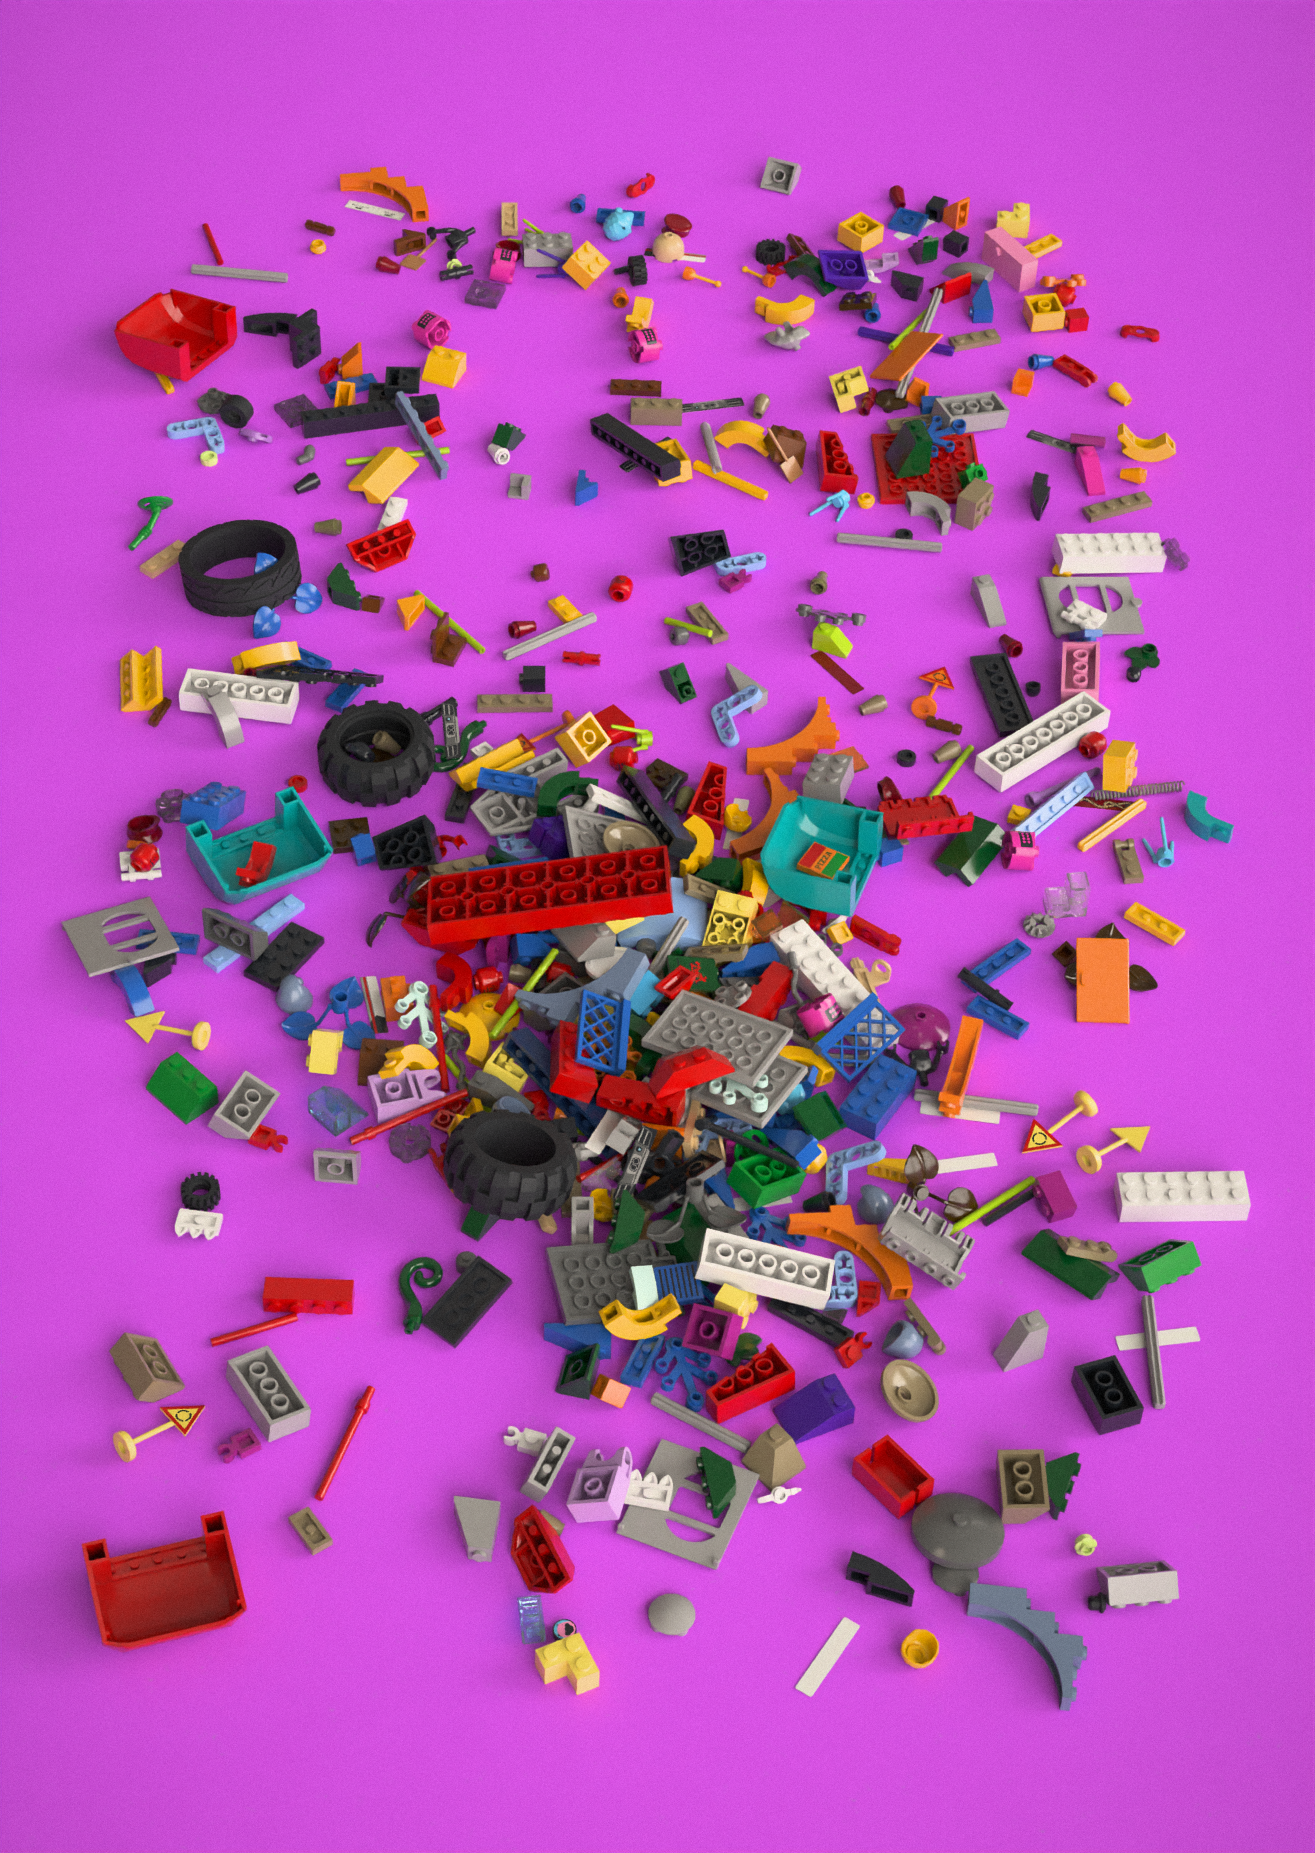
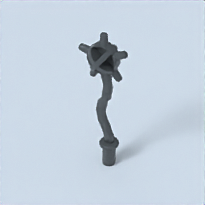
(798, 1027)
(453, 1042)

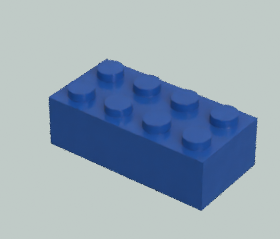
(214, 805)
(877, 1096)

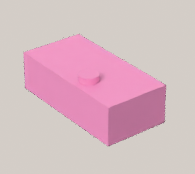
(1009, 259)
(1080, 669)

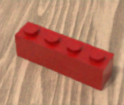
(308, 1295)

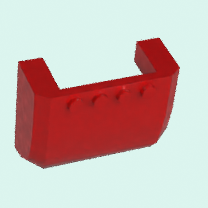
(177, 333)
(166, 1588)

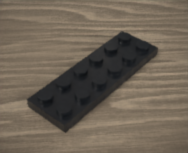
(1001, 692)

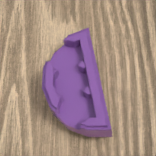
(253, 436)

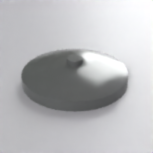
(957, 1531)

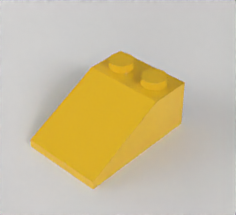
(674, 448)

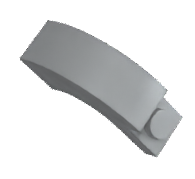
(931, 507)
(224, 715)
(582, 1220)

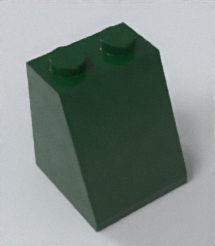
(910, 450)

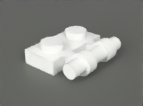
(1084, 615)
(132, 876)

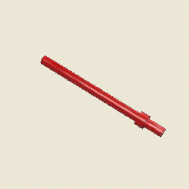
(435, 1006)
(371, 1132)
(361, 1407)

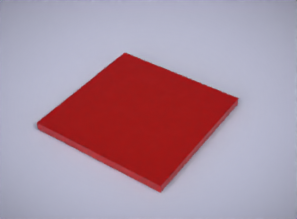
(942, 475)

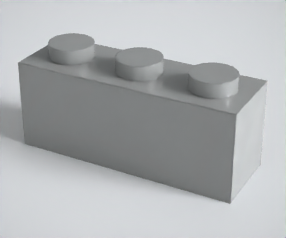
(547, 1464)

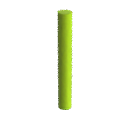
(692, 628)

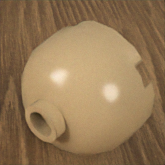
(668, 247)

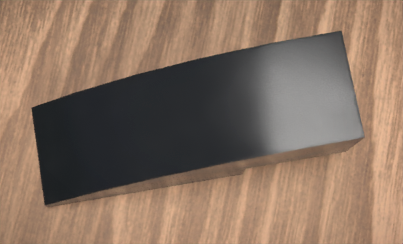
(268, 323)
(1039, 494)
(879, 1580)

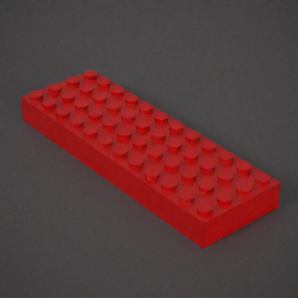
(549, 895)

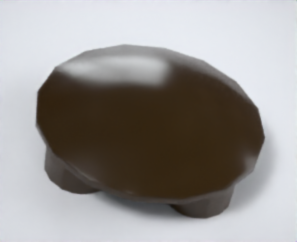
(888, 401)

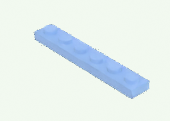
(1056, 805)
(268, 921)

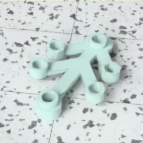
(419, 992)
(759, 1102)

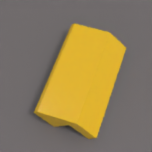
(384, 474)
(141, 680)
(501, 758)

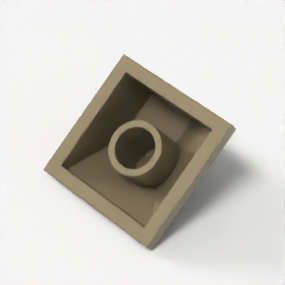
(774, 1457)

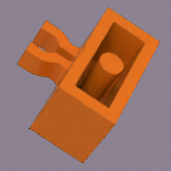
(392, 990)

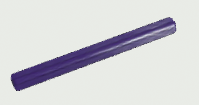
(889, 337)

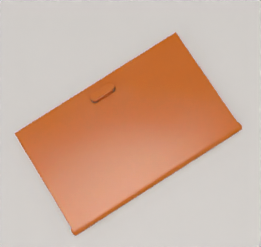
(906, 356)
(1104, 977)

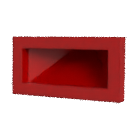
(434, 427)
(677, 980)
(506, 999)

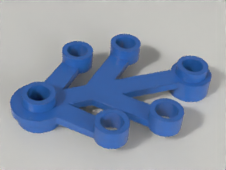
(958, 427)
(762, 1217)
(694, 1398)

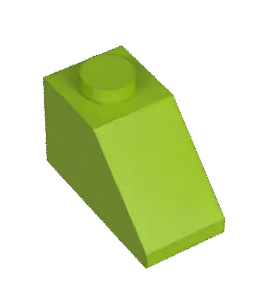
(831, 640)

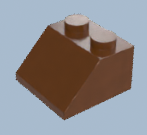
(791, 442)
(373, 1057)

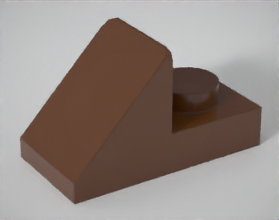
(409, 242)

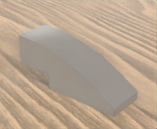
(979, 271)
(624, 1134)

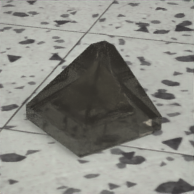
(835, 1314)

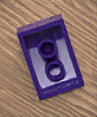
(843, 268)
(816, 1409)

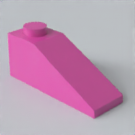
(1089, 470)

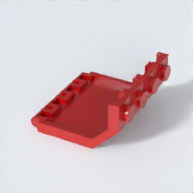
(923, 817)

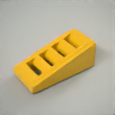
(889, 1169)

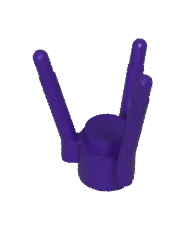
(563, 273)

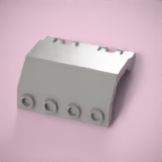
(923, 1242)

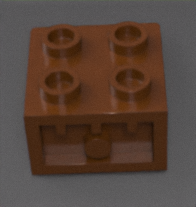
(446, 647)

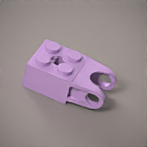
(402, 1093)
(600, 1486)

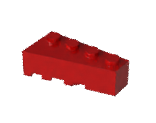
(566, 1075)

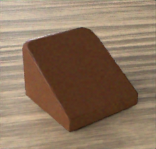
(372, 603)
(1065, 954)

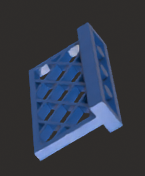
(850, 1022)
(616, 1037)

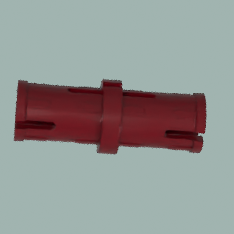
(868, 402)

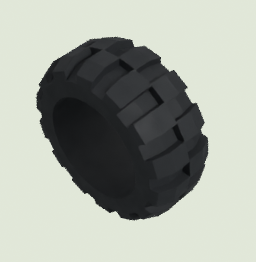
(482, 1171)

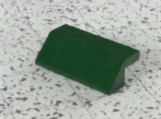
(971, 851)
(694, 1227)
(1082, 1274)

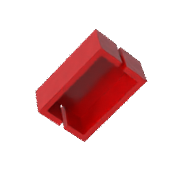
(892, 1476)

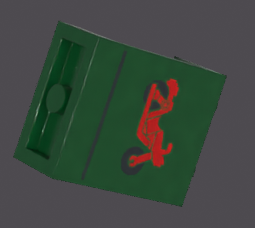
(705, 972)

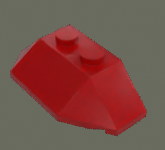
(383, 547)
(416, 925)
(687, 1070)
(540, 1553)

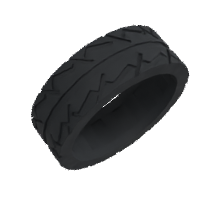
(239, 595)

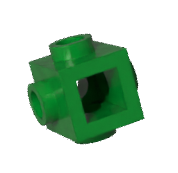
(972, 471)

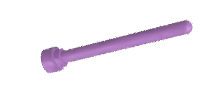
(1034, 798)

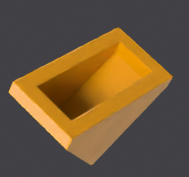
(345, 394)
(410, 609)

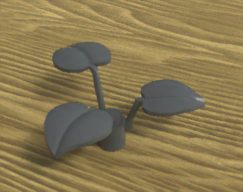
(721, 1217)

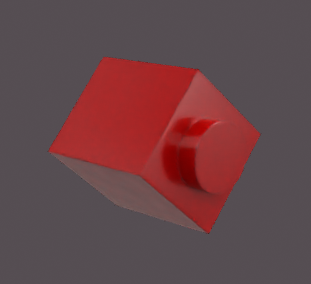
(1076, 320)

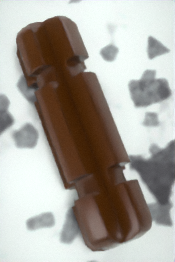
(319, 227)
(159, 712)
(944, 725)

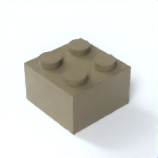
(974, 504)

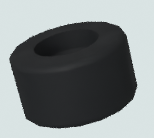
(236, 411)

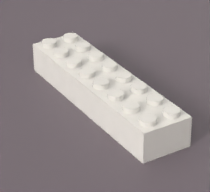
(1041, 741)
(823, 974)

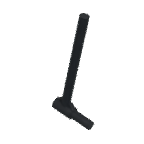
(708, 1123)

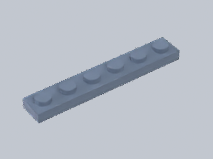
(419, 431)

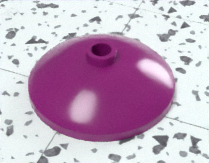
(923, 1026)

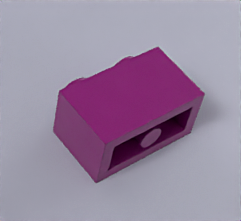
(1054, 1196)

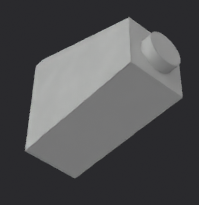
(1023, 1341)
(478, 1526)

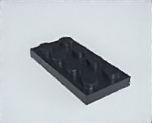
(284, 956)
(673, 1184)
(466, 1301)

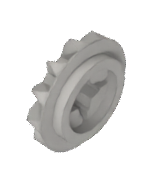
(1039, 931)

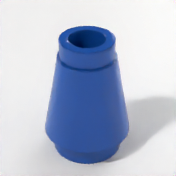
(578, 203)
(873, 315)
(1040, 361)

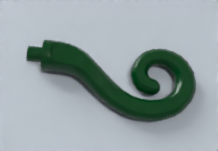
(467, 735)
(414, 1309)

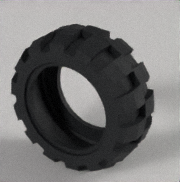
(376, 781)

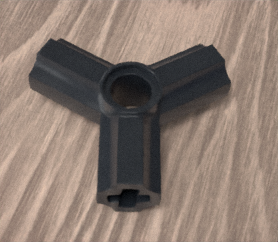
(665, 1149)

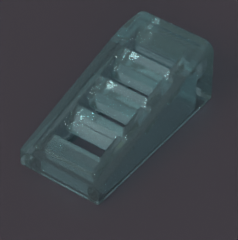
(533, 1632)

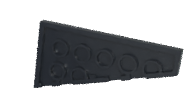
(315, 675)

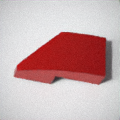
(868, 1296)

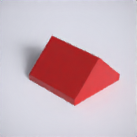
(954, 288)

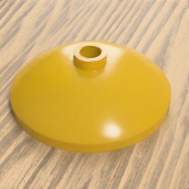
(483, 1006)

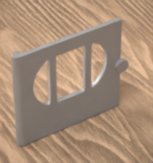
(1123, 621)
(93, 948)
(650, 1524)

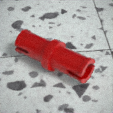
(581, 658)

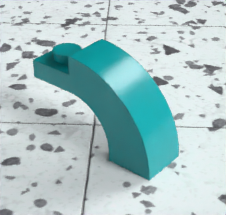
(1202, 822)

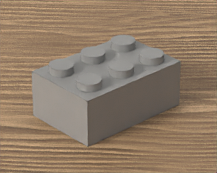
(556, 244)
(829, 777)

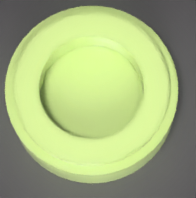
(208, 458)

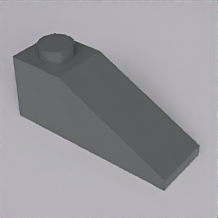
(491, 1089)

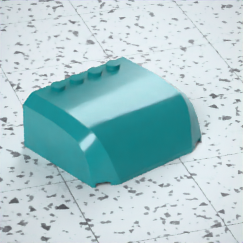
(837, 826)
(299, 852)

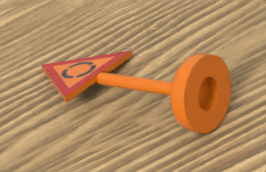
(924, 705)
(527, 744)

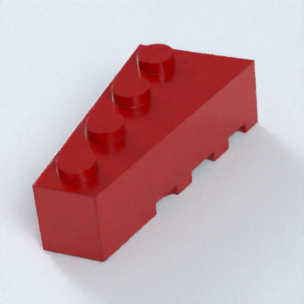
(833, 464)
(710, 798)
(769, 993)
(637, 1101)
(751, 1385)

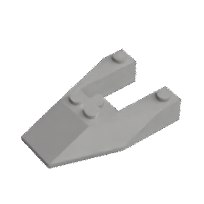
(512, 813)

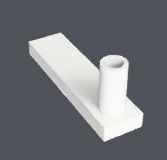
(610, 800)

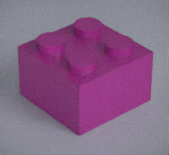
(712, 1331)

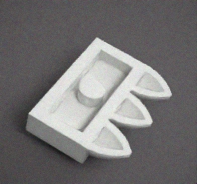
(198, 1223)
(648, 1492)

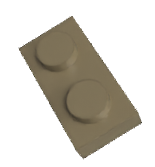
(310, 1531)

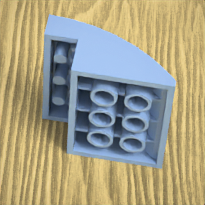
(660, 926)

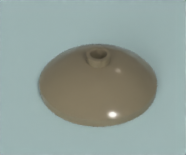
(627, 836)
(909, 1391)

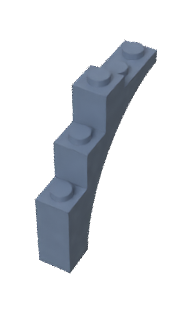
(615, 984)
(1012, 1610)

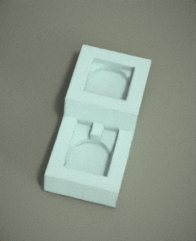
(644, 1286)

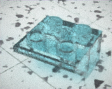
(335, 1109)

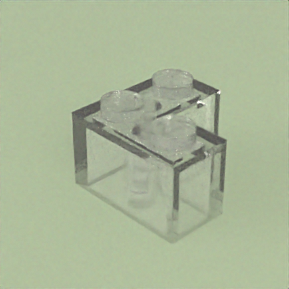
(1068, 900)

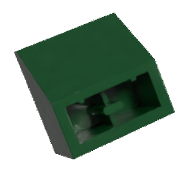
(723, 873)
(819, 1116)

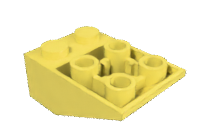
(730, 919)

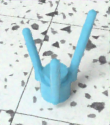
(839, 500)
(1164, 856)

